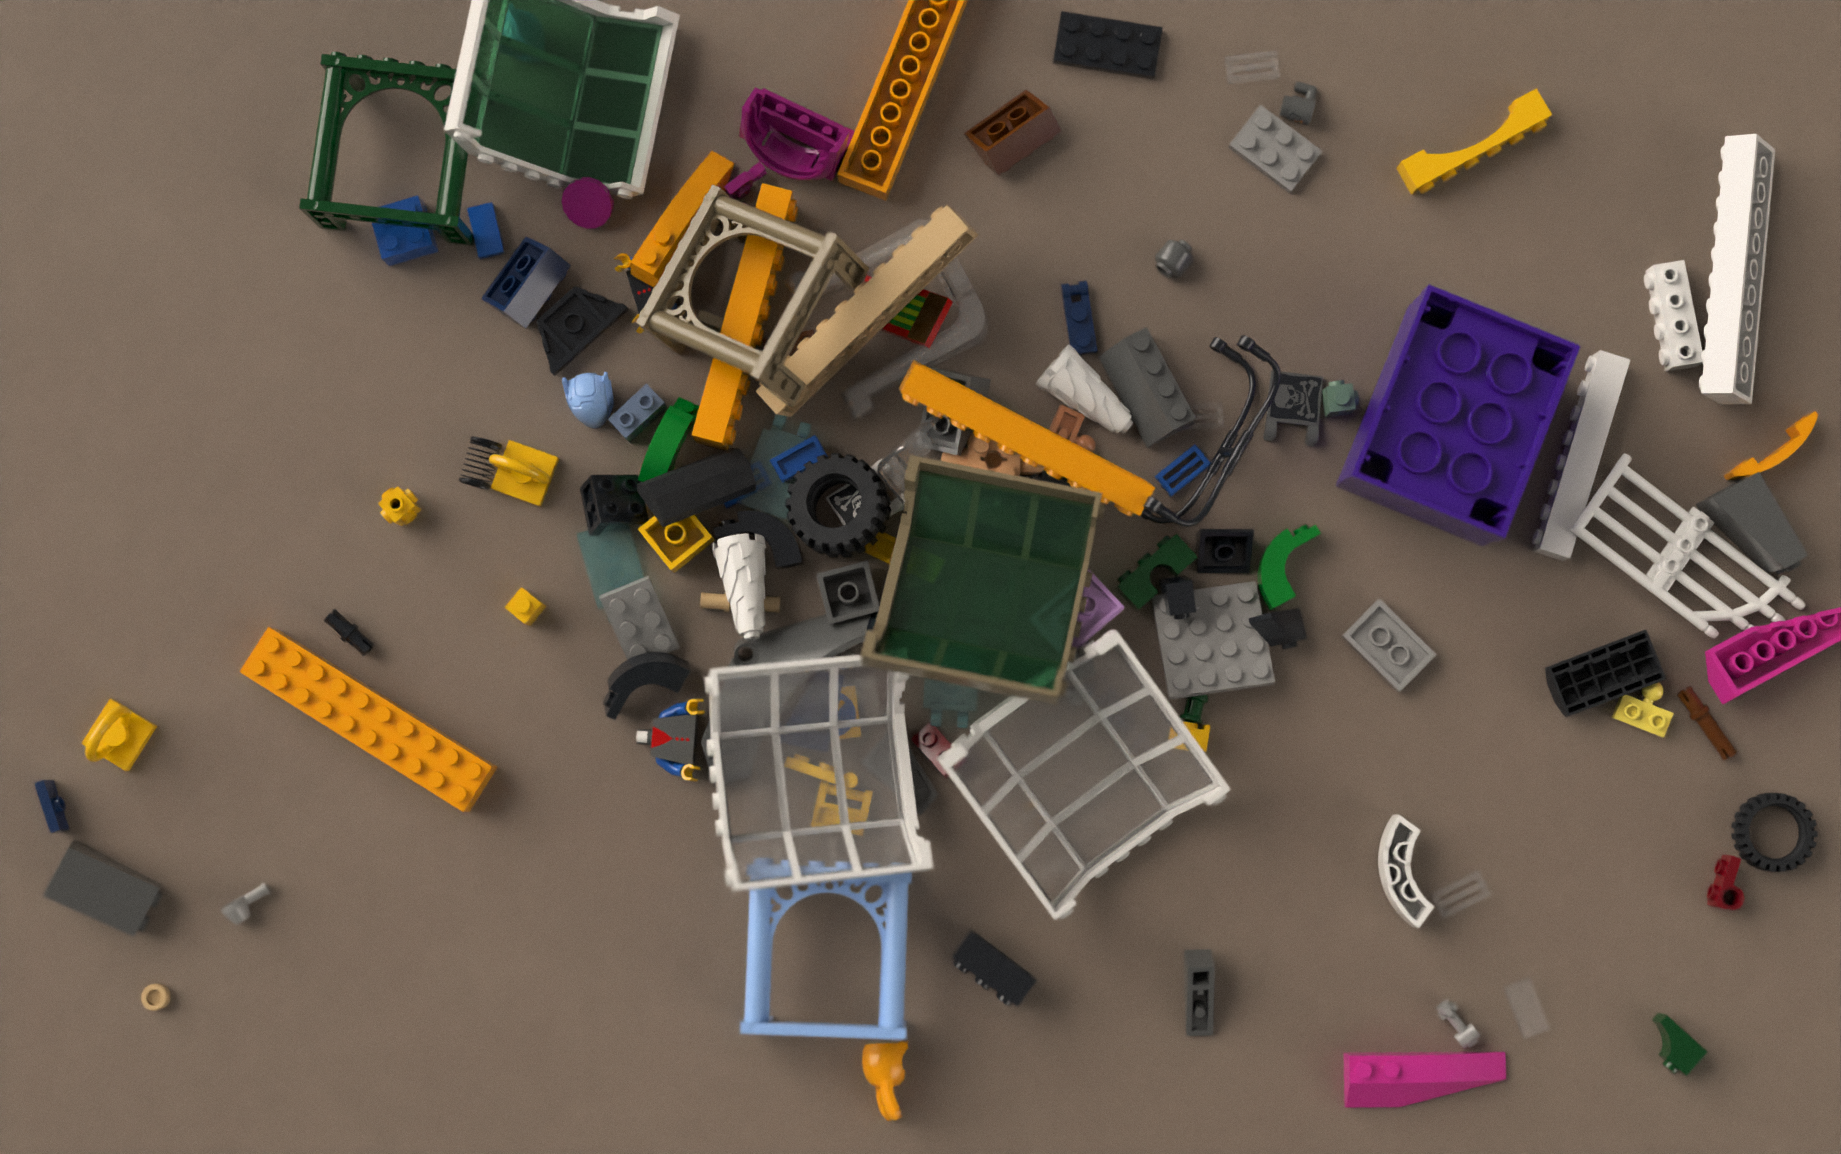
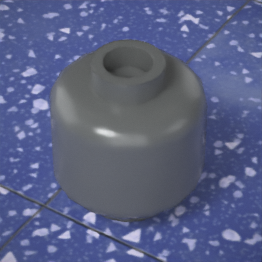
(1174, 258)

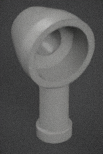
(238, 909)

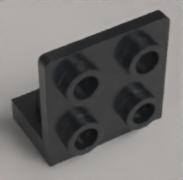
(612, 502)

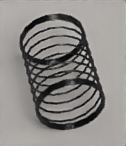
(480, 483)

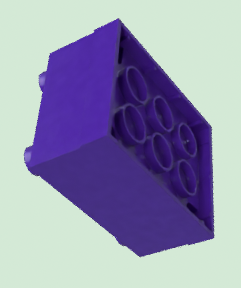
(1458, 416)

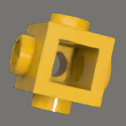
(408, 507)

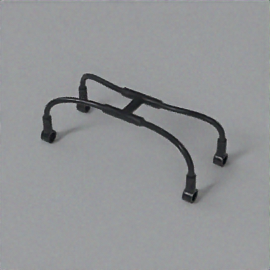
(1225, 450)

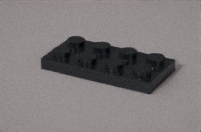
(1107, 45)

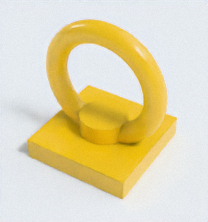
(523, 472)
(117, 735)

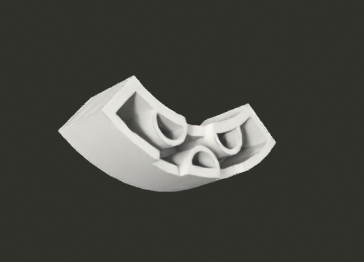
(1396, 874)

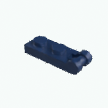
(1079, 318)

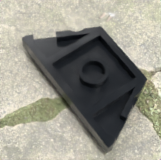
(575, 324)

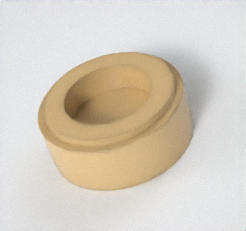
(155, 997)

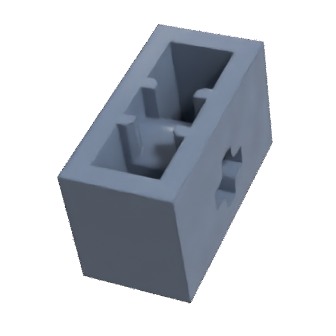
(638, 413)

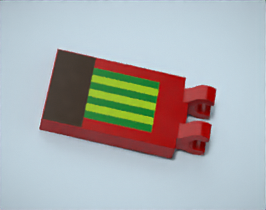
(919, 318)

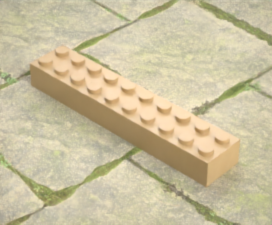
(874, 304)

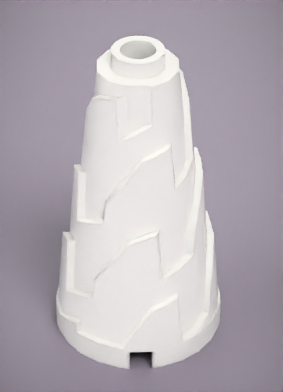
(1081, 389)
(743, 571)

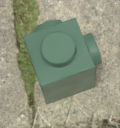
(1339, 399)

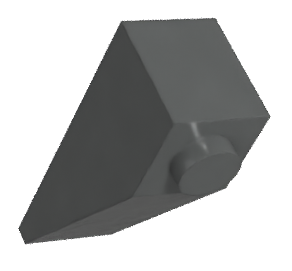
(1199, 992)

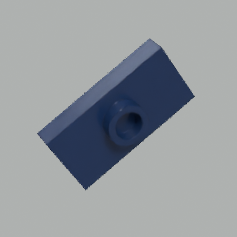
(52, 806)

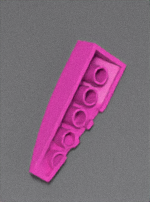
(1769, 651)
(1413, 1077)

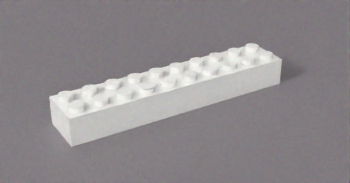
(1737, 270)

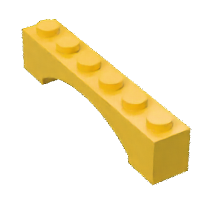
(1424, 169)

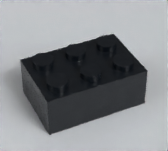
(993, 969)

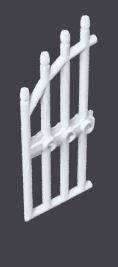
(1676, 554)

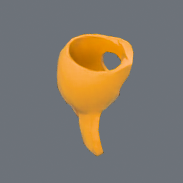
(884, 1070)

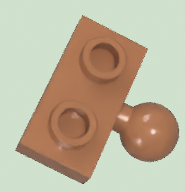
(1067, 424)

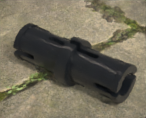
(349, 632)

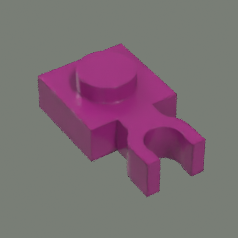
(742, 184)

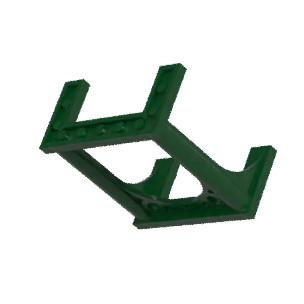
(351, 75)

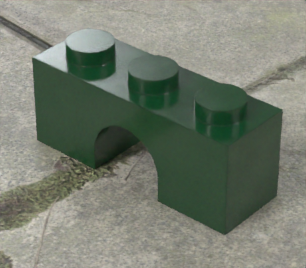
(1136, 585)

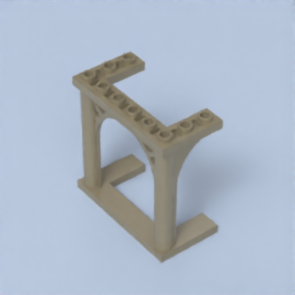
(738, 221)

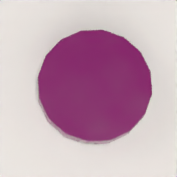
(587, 202)

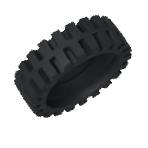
(1805, 828)

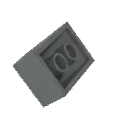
(944, 434)

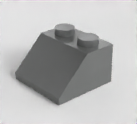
(848, 592)

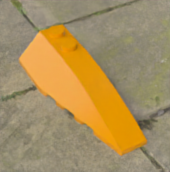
(672, 225)

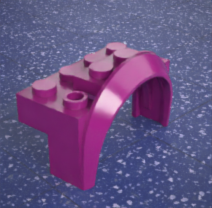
(771, 112)

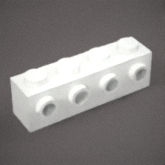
(1674, 315)

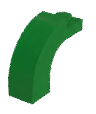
(668, 439)
(1271, 568)

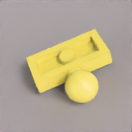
(1643, 713)

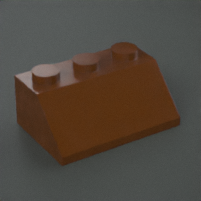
(1013, 132)

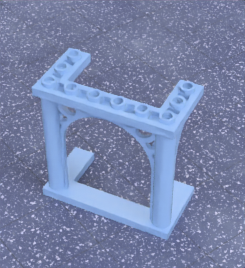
(892, 960)

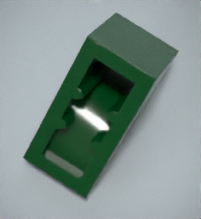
(1678, 1049)

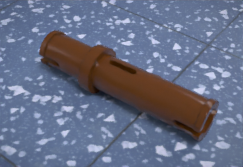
(1700, 713)

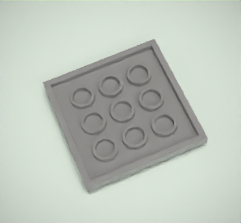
(1215, 645)

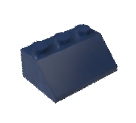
(526, 282)

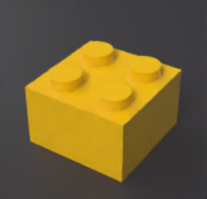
(678, 541)

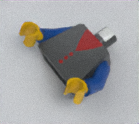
(674, 738)

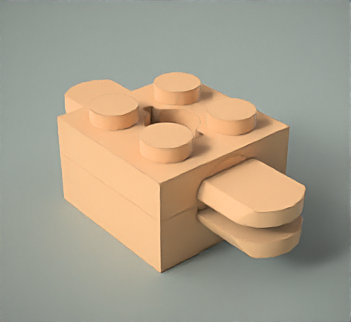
(989, 457)

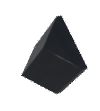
(1224, 550)

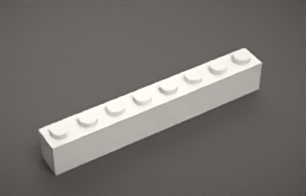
(1581, 454)

